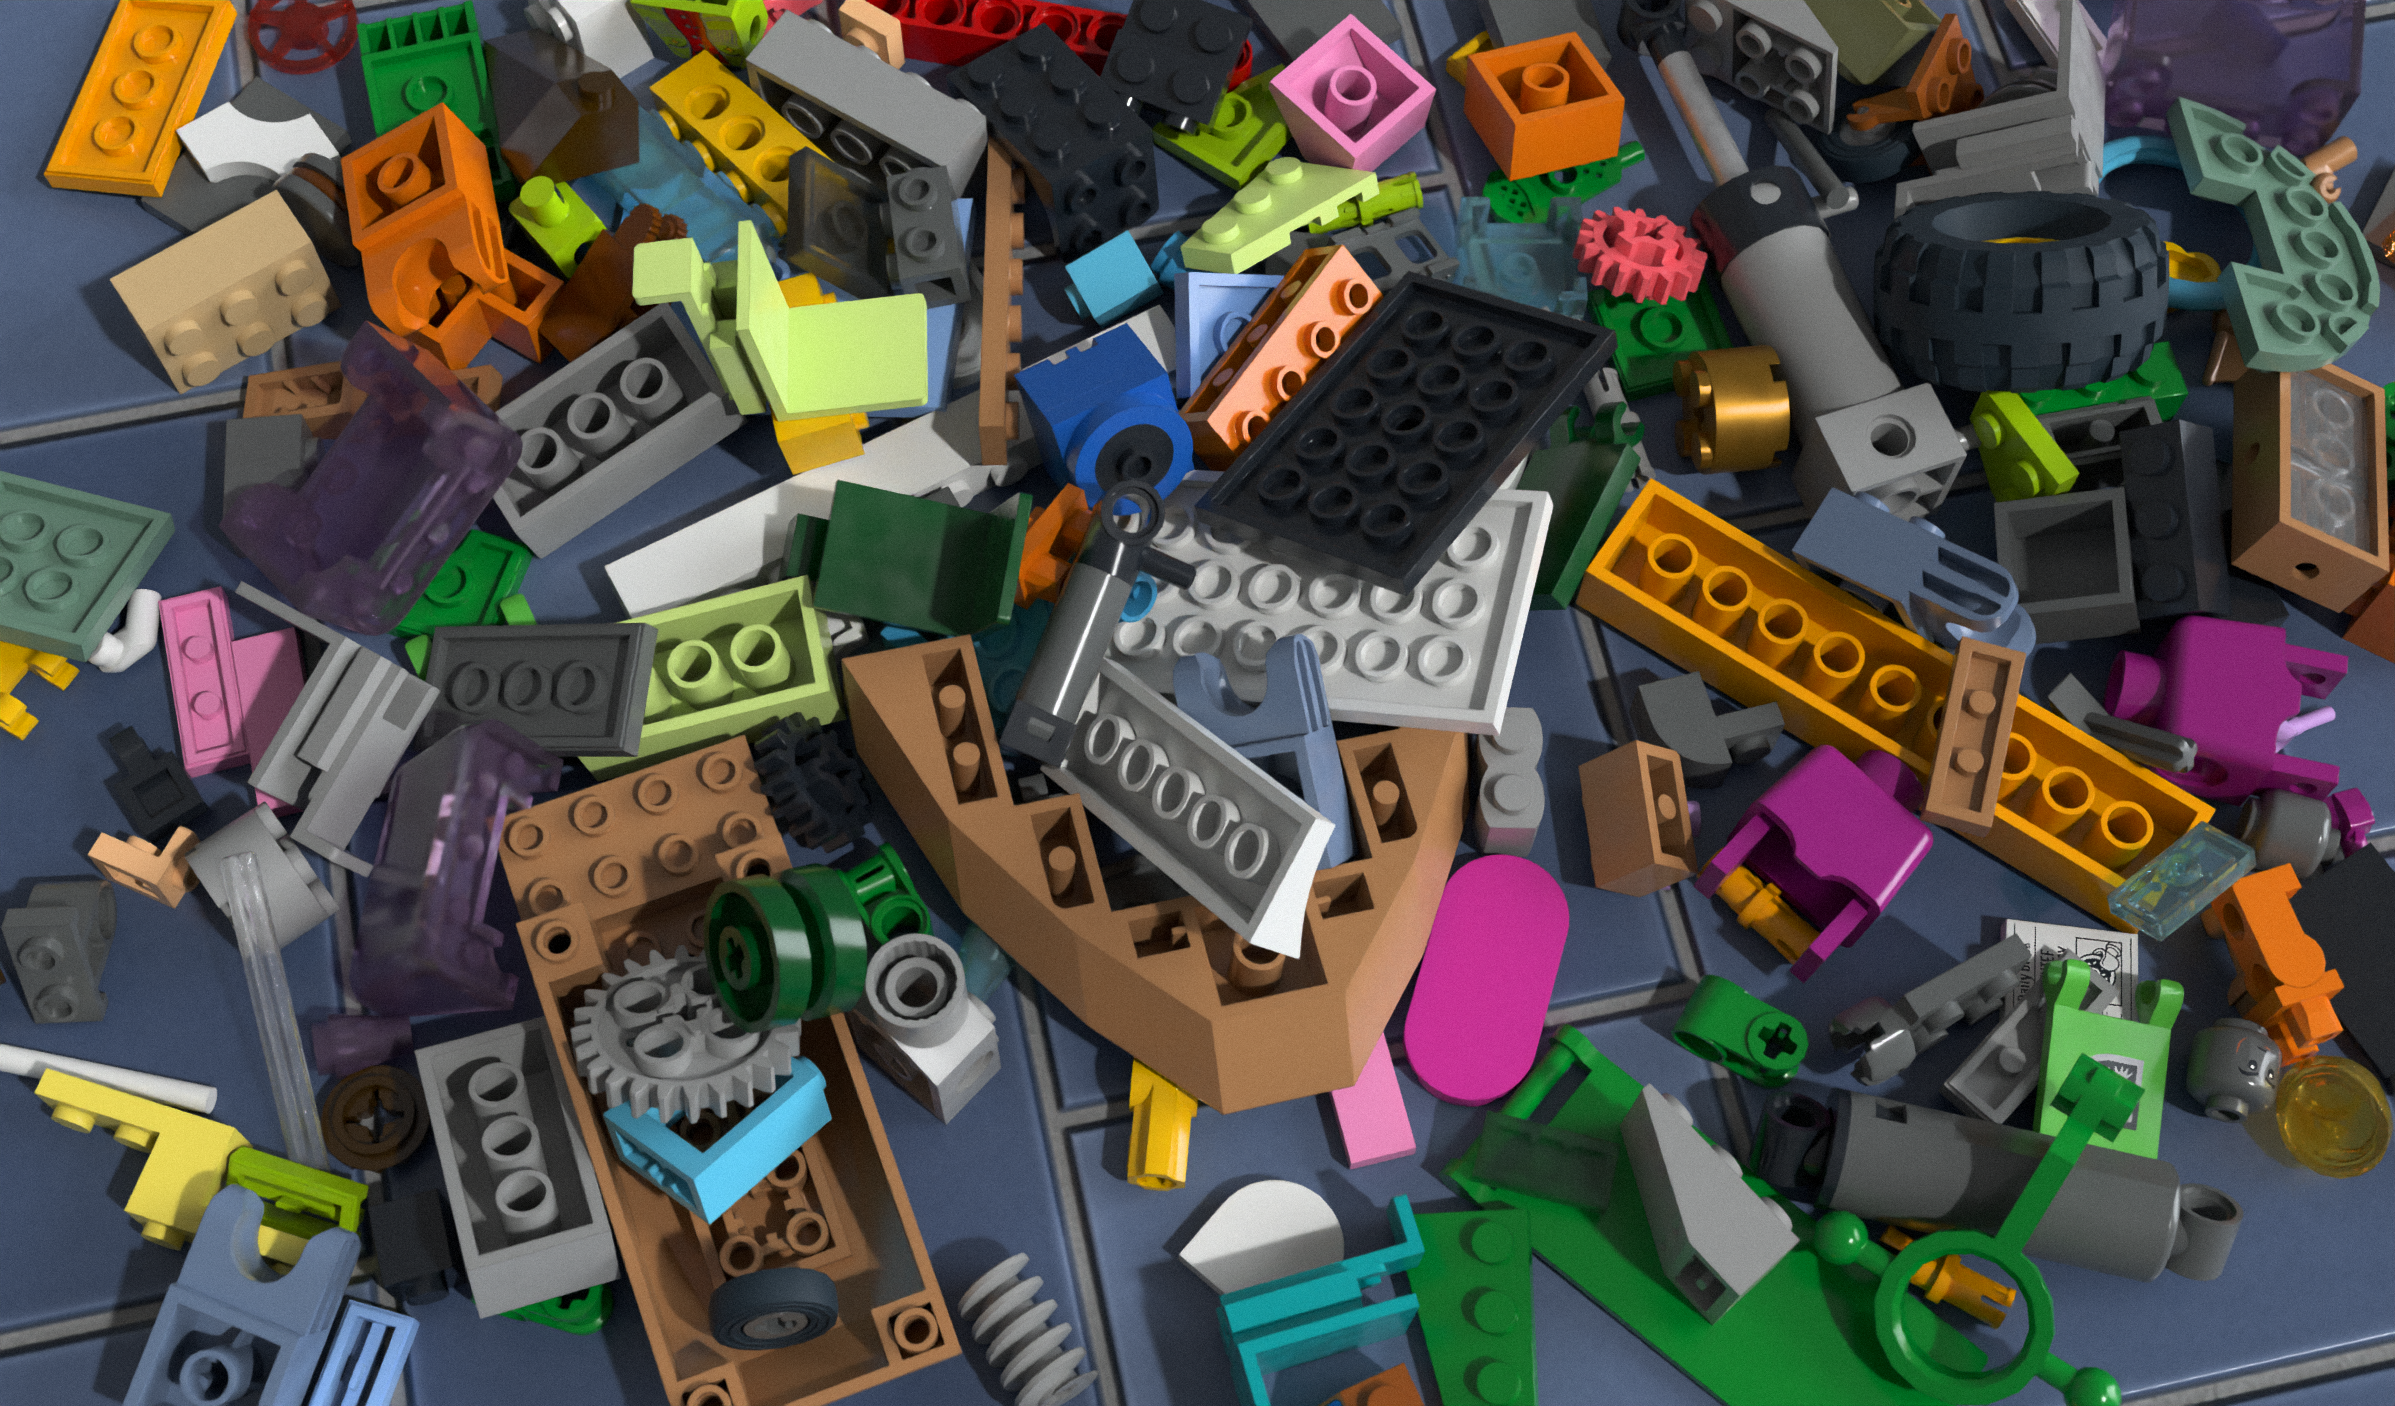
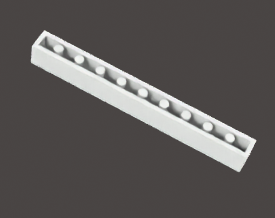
(747, 541)

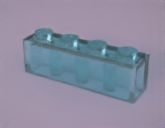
(679, 183)

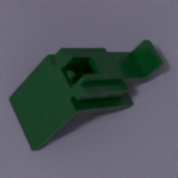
(911, 560)

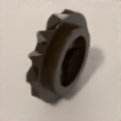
(355, 1100)

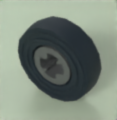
(773, 1309)

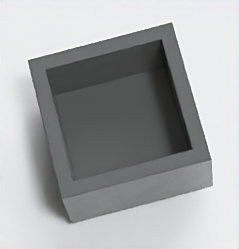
(2071, 563)

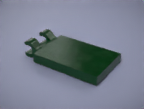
(1586, 479)

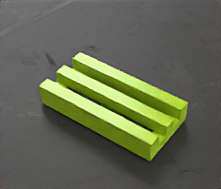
(298, 1189)

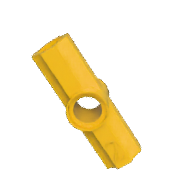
(1158, 1130)

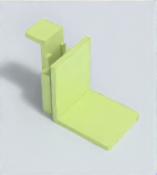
(797, 358)

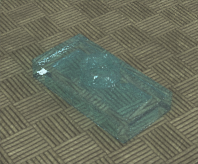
(2181, 880)

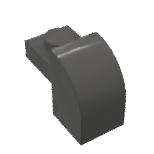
(1681, 718)

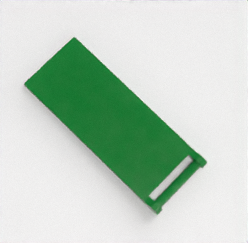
(1788, 1342)

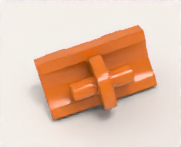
(1048, 545)

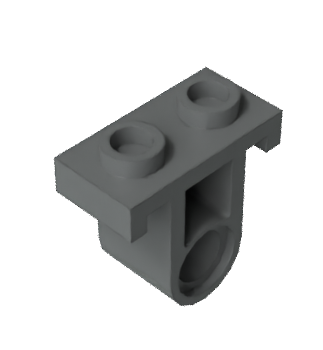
(63, 948)

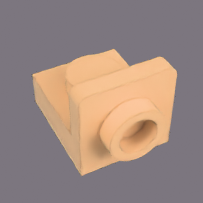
(874, 29)
(146, 868)

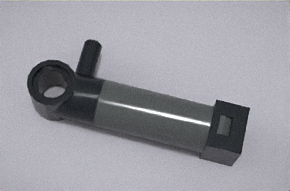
(1083, 622)

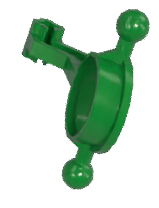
(2095, 1102)

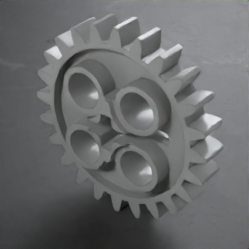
(670, 1042)

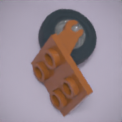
(1875, 130)

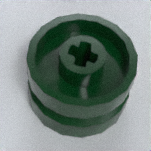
(784, 947)

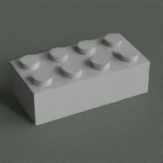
(865, 109)
(611, 429)
(516, 1167)

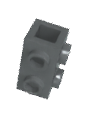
(926, 236)

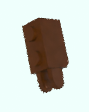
(600, 291)

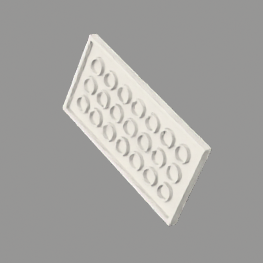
(1383, 657)

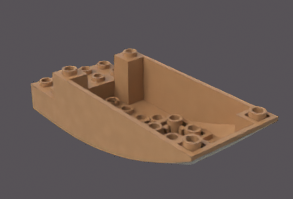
(631, 875)

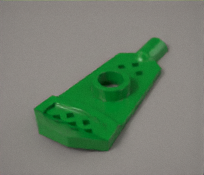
(1529, 198)

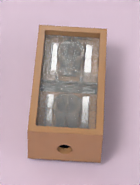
(2310, 482)

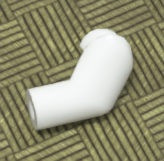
(135, 639)

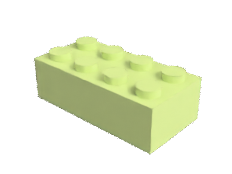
(732, 672)

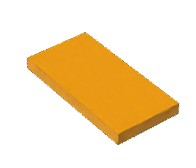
(138, 95)

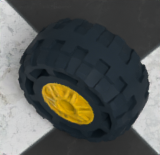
(2021, 291)

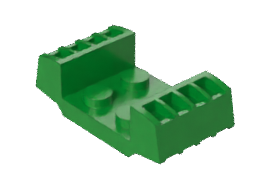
(428, 61)

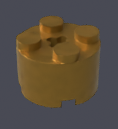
(1731, 409)

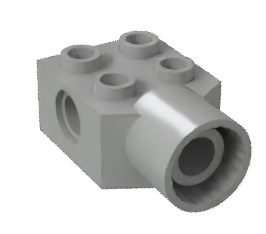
(925, 1024)

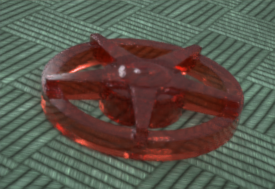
(302, 28)

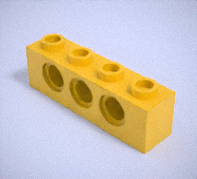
(732, 131)

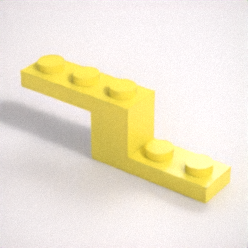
(184, 1164)

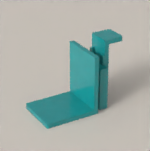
(1317, 1311)

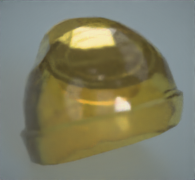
(2333, 1116)

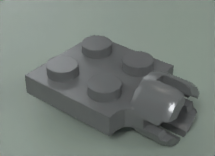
(1920, 1017)

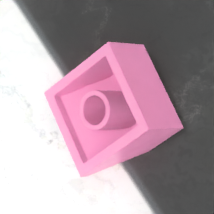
(1351, 99)

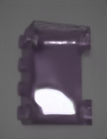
(2266, 62)

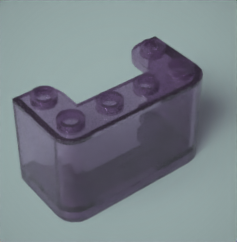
(385, 495)

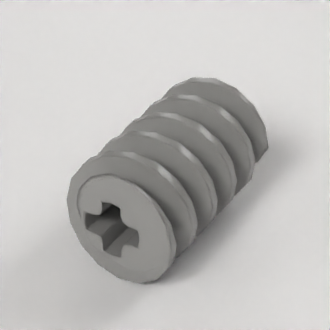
(1022, 1338)

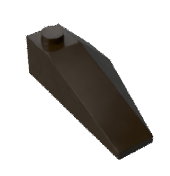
(558, 109)

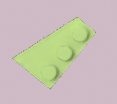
(1270, 208)

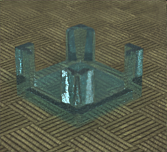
(1522, 259)

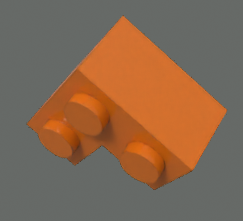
(466, 319)

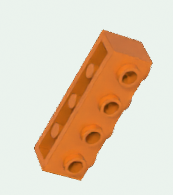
(1278, 352)

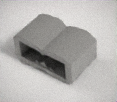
(1508, 785)

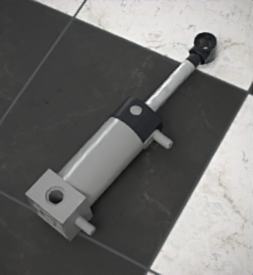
(1793, 294)

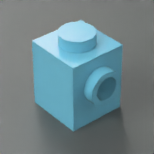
(1111, 281)

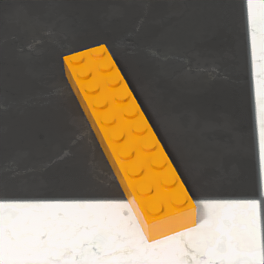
(1864, 683)

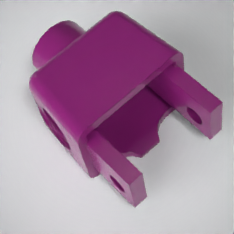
(2230, 694)
(1833, 843)

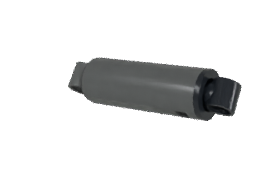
(1967, 1173)

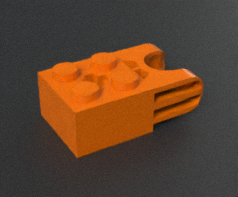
(422, 214)

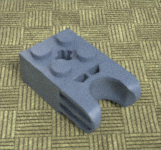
(1913, 573)
(1284, 736)
(242, 1315)

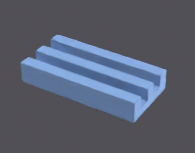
(341, 1349)

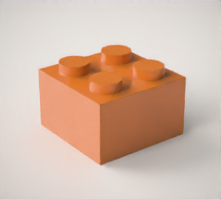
(1543, 105)

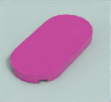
(1486, 980)

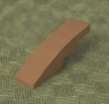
(331, 400)

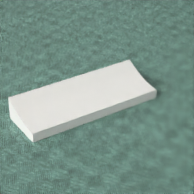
(1195, 808)

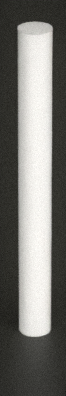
(139, 1084)

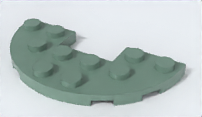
(2315, 261)

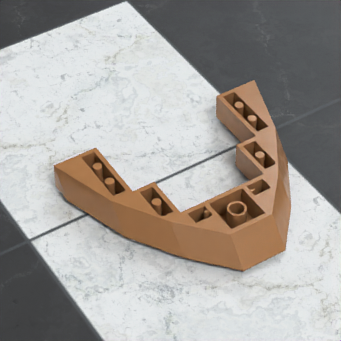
(1170, 974)

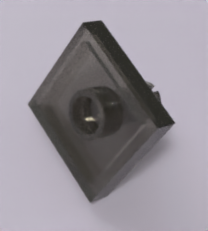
(835, 227)

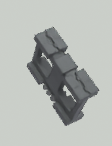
(1380, 241)

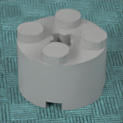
(292, 887)

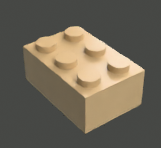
(227, 292)

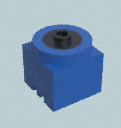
(1107, 419)

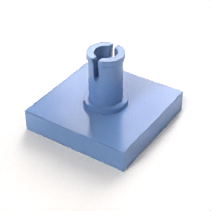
(1210, 316)

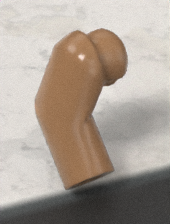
(2328, 160)

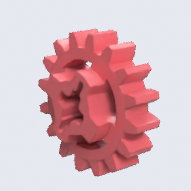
(1639, 255)

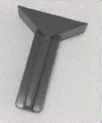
(2133, 740)

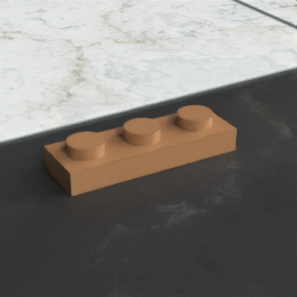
(1973, 737)

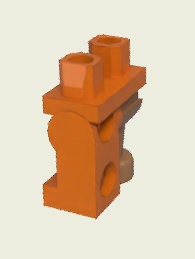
(2275, 963)

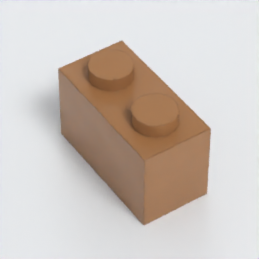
(1637, 819)

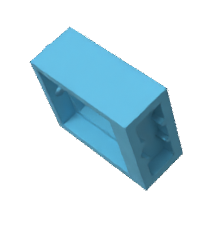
(739, 1160)

